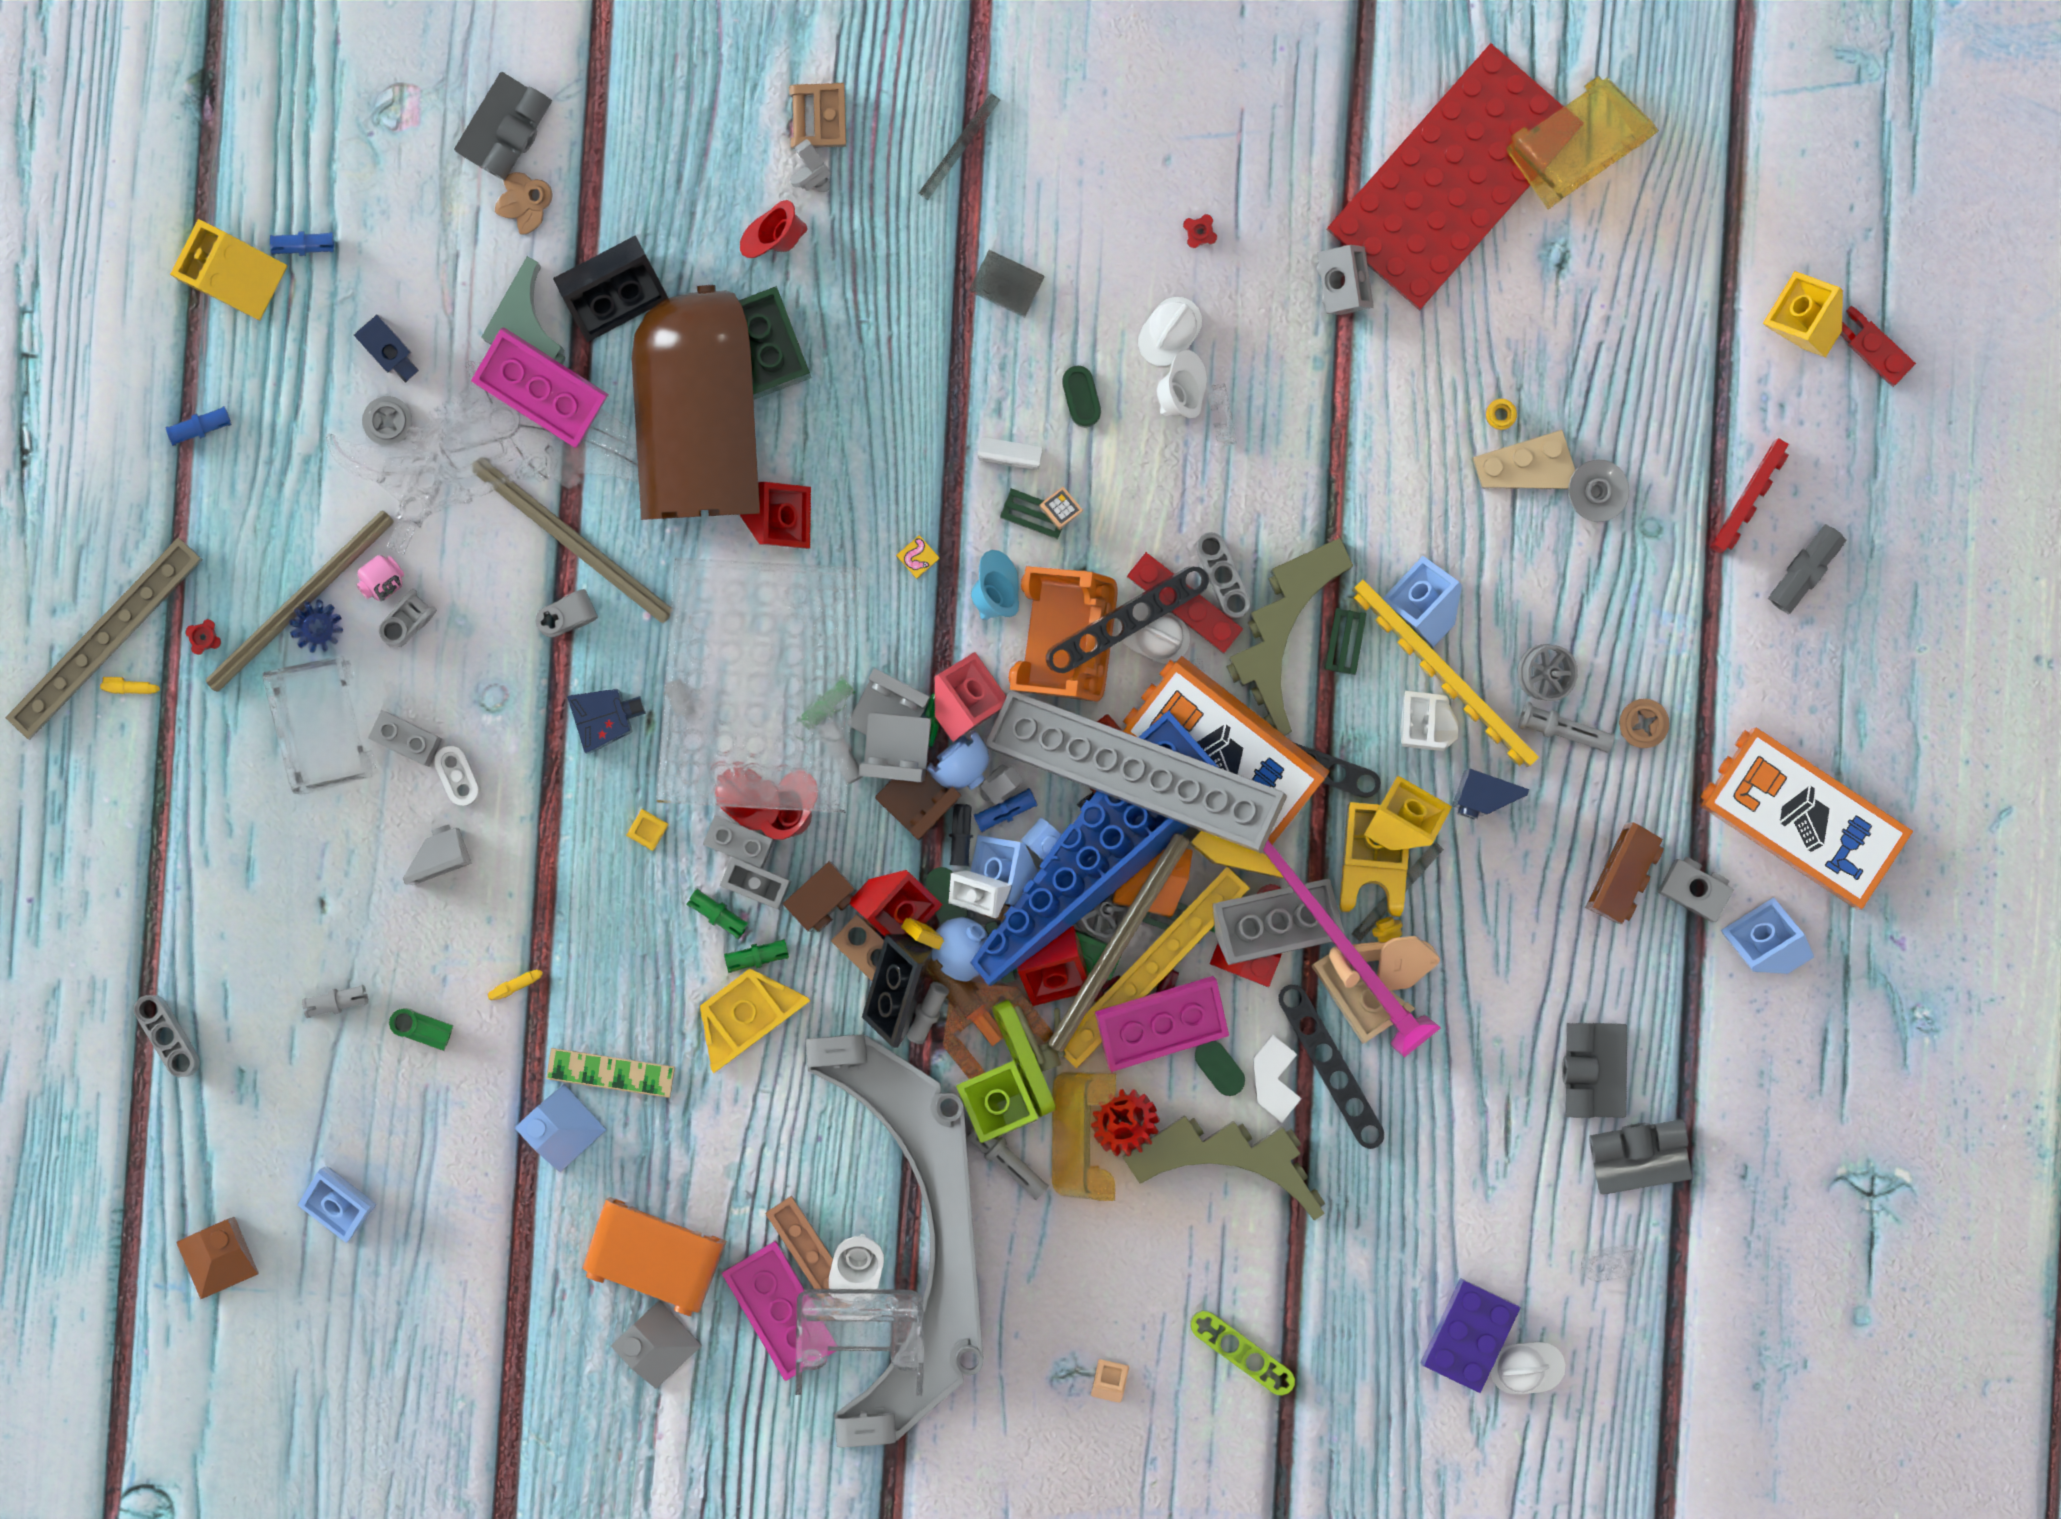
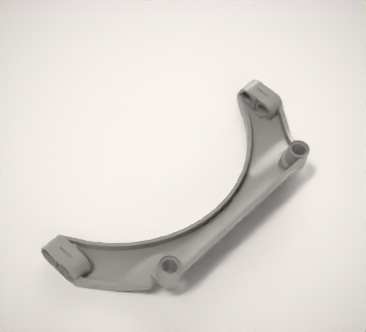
(937, 1151)

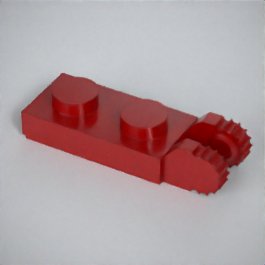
(1876, 348)

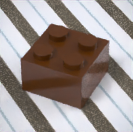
(820, 897)

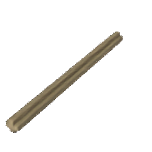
(579, 546)
(308, 591)
(1118, 942)

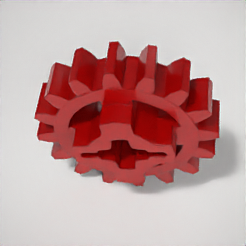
(1121, 1134)

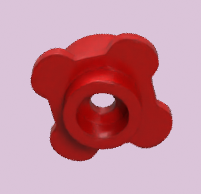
(1203, 223)
(195, 632)

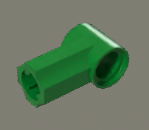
(424, 1029)

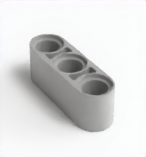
(1223, 560)
(153, 1028)

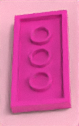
(539, 387)
(1162, 1023)
(768, 1295)

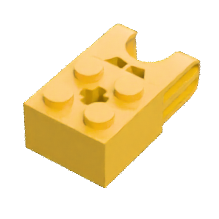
(1370, 863)

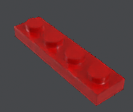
(1758, 485)
(1196, 613)

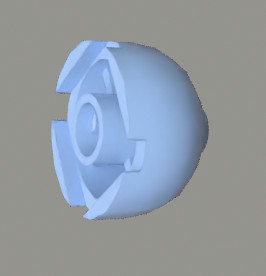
(962, 763)
(961, 943)

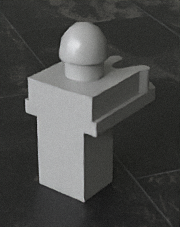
(814, 172)
(1000, 784)

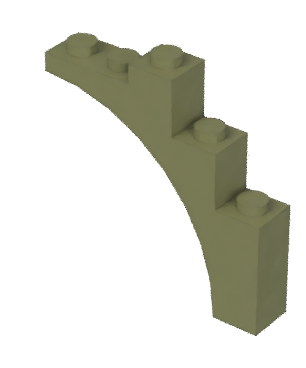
(1297, 583)
(1270, 1157)

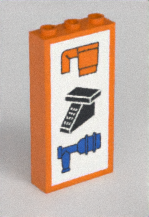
(1230, 735)
(1805, 817)

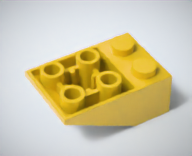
(228, 270)
(1233, 855)

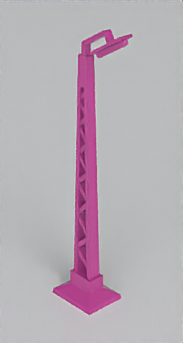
(1411, 1030)

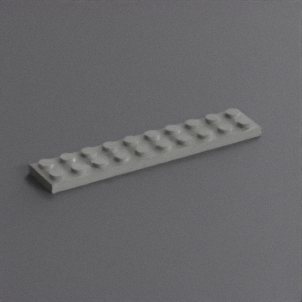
(1136, 771)

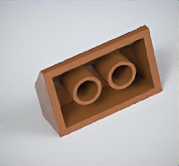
(1625, 873)

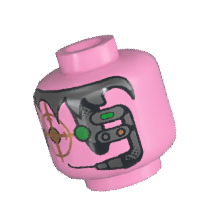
(380, 578)

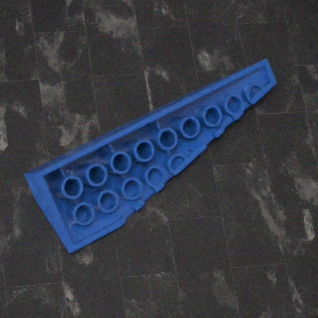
(1085, 865)

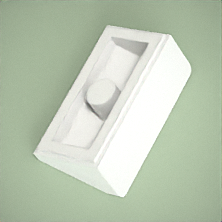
(1009, 453)
(978, 893)

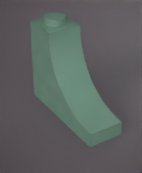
(519, 316)

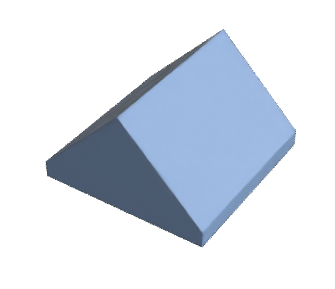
(336, 1203)

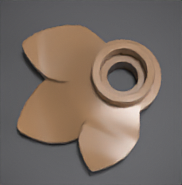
(519, 201)

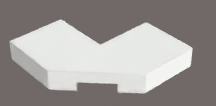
(1270, 1091)

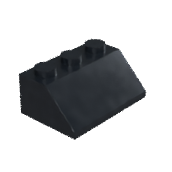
(610, 288)
(896, 986)

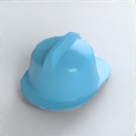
(997, 586)

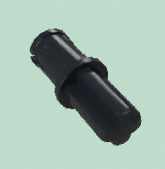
(961, 835)

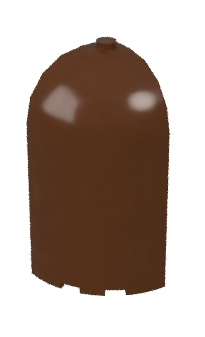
(695, 408)

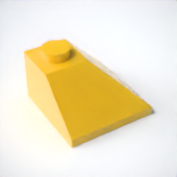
(1808, 314)
(1407, 817)

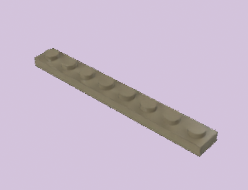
(103, 638)

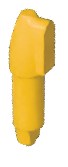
(119, 686)
(509, 987)

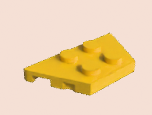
(745, 1014)

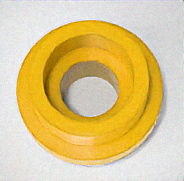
(1505, 405)
(1387, 929)

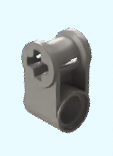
(572, 610)
(407, 618)

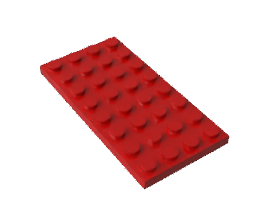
(1446, 179)

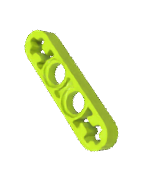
(1023, 1057)
(1240, 1355)

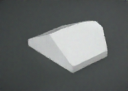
(1427, 721)

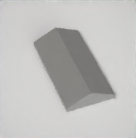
(1272, 922)

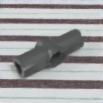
(1807, 569)

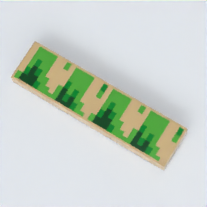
(610, 1072)

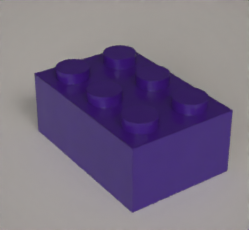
(1470, 1335)

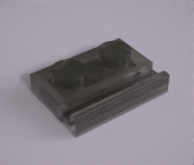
(1007, 283)

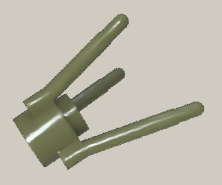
(1044, 1054)

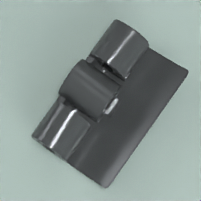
(503, 126)
(1595, 1070)
(1640, 1156)

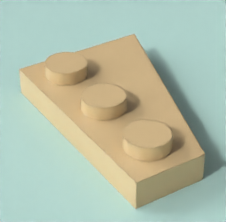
(1528, 464)
(1356, 1003)

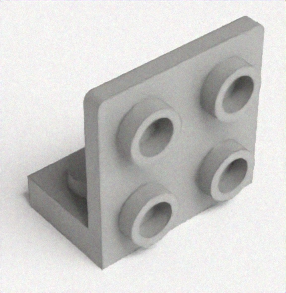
(887, 696)
(896, 747)

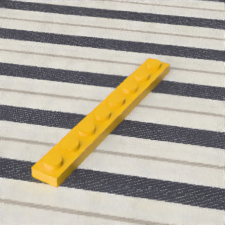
(1434, 665)
(1157, 960)

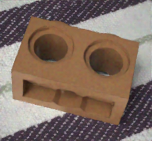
(860, 954)

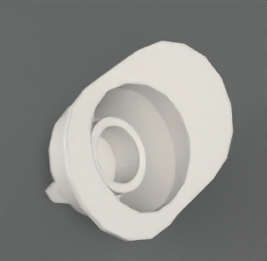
(1169, 330)
(1183, 387)
(1161, 639)
(856, 1264)
(1528, 1368)

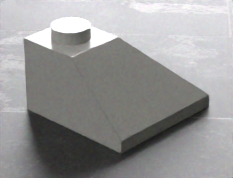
(438, 856)
(656, 1345)

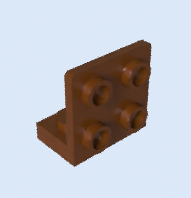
(917, 804)

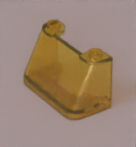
(1580, 140)
(1071, 1166)

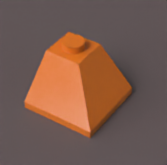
(1170, 893)

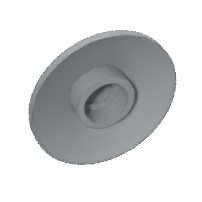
(1612, 487)

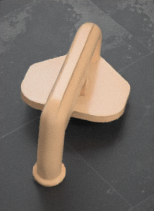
(1400, 960)

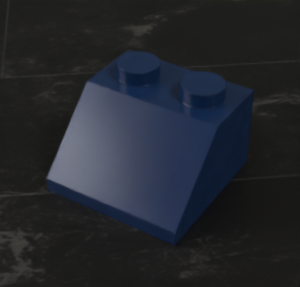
(1484, 794)

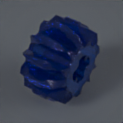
(322, 634)

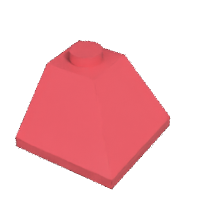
(966, 696)

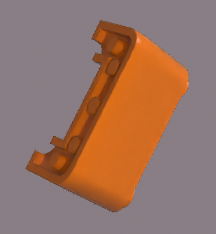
(1060, 607)
(653, 1256)

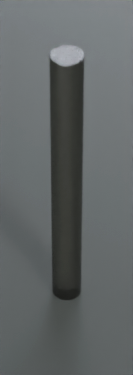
(959, 146)
(1412, 875)

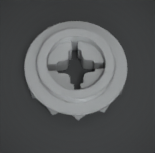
(372, 420)

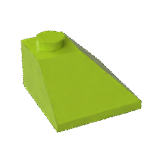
(997, 1102)

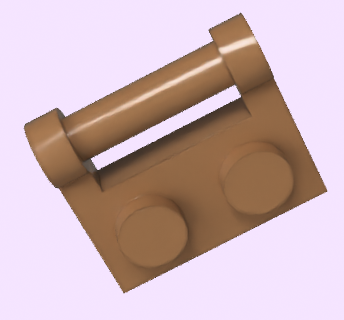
(828, 114)

